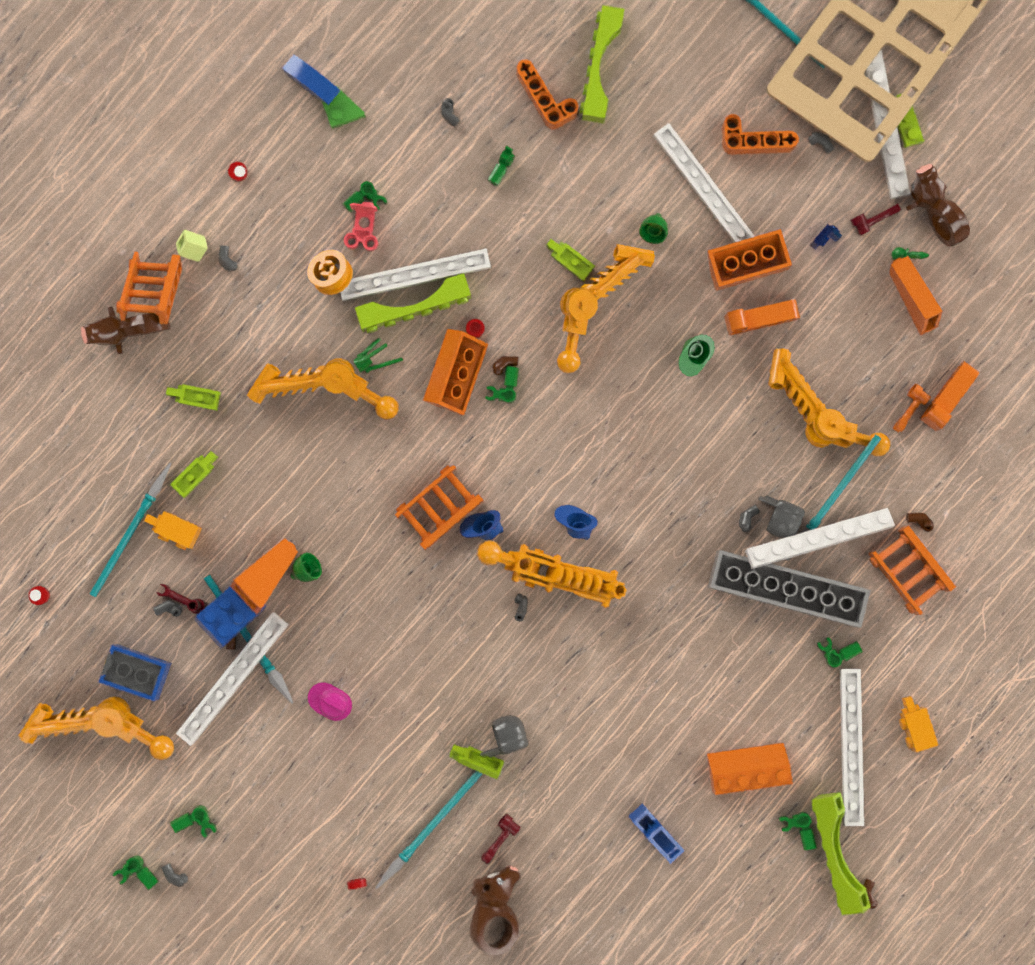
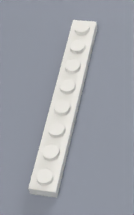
(891, 150)
(702, 184)
(416, 274)
(819, 538)
(232, 679)
(851, 747)

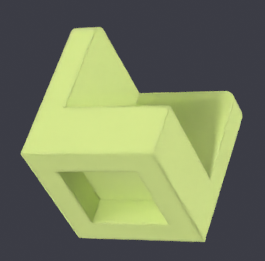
(191, 245)

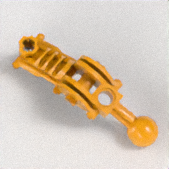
(582, 303)
(336, 377)
(823, 424)
(582, 581)
(108, 719)

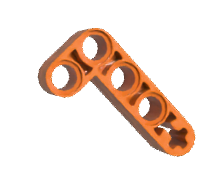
(543, 93)
(758, 137)
(743, 321)
(939, 410)

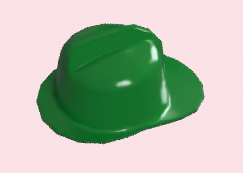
(696, 354)

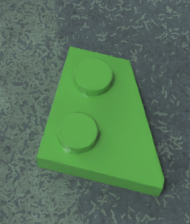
(342, 110)

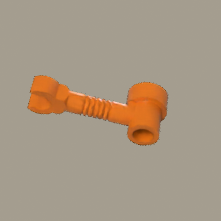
(919, 397)

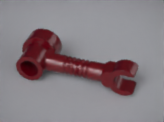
(863, 224)
(200, 604)
(509, 827)

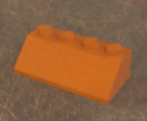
(748, 260)
(455, 371)
(749, 768)

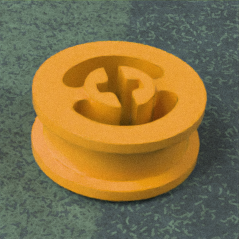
(335, 278)

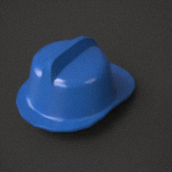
(577, 522)
(482, 525)

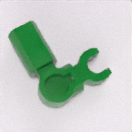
(499, 171)
(366, 190)
(506, 395)
(835, 659)
(200, 815)
(801, 820)
(135, 865)

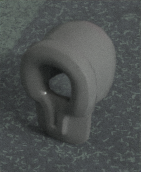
(785, 518)
(509, 735)

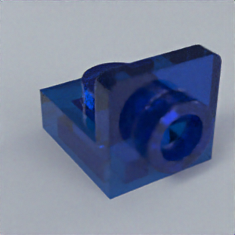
(822, 238)

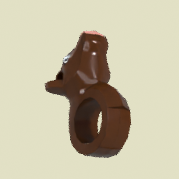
(944, 215)
(113, 330)
(492, 898)

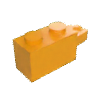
(175, 529)
(917, 726)

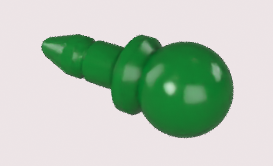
(900, 252)

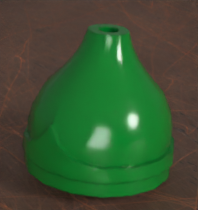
(654, 229)
(306, 568)

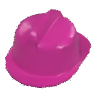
(329, 701)

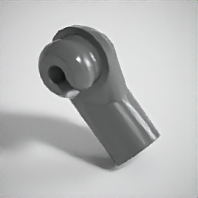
(447, 112)
(823, 140)
(224, 260)
(746, 516)
(168, 606)
(522, 608)
(172, 877)

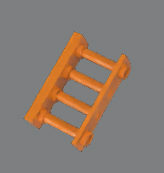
(165, 296)
(441, 525)
(930, 567)

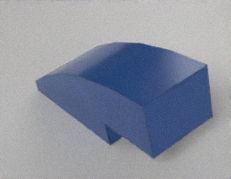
(310, 79)
(656, 833)

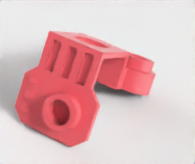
(360, 234)

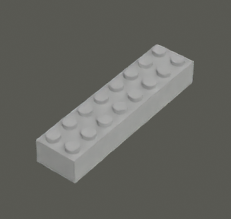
(789, 589)

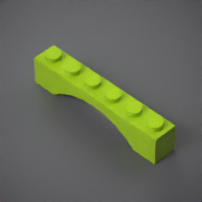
(609, 28)
(375, 315)
(850, 893)

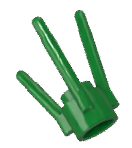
(363, 359)

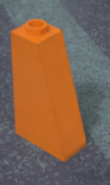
(915, 295)
(262, 577)

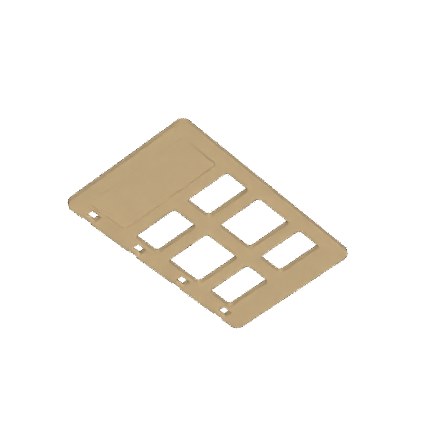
(948, 16)

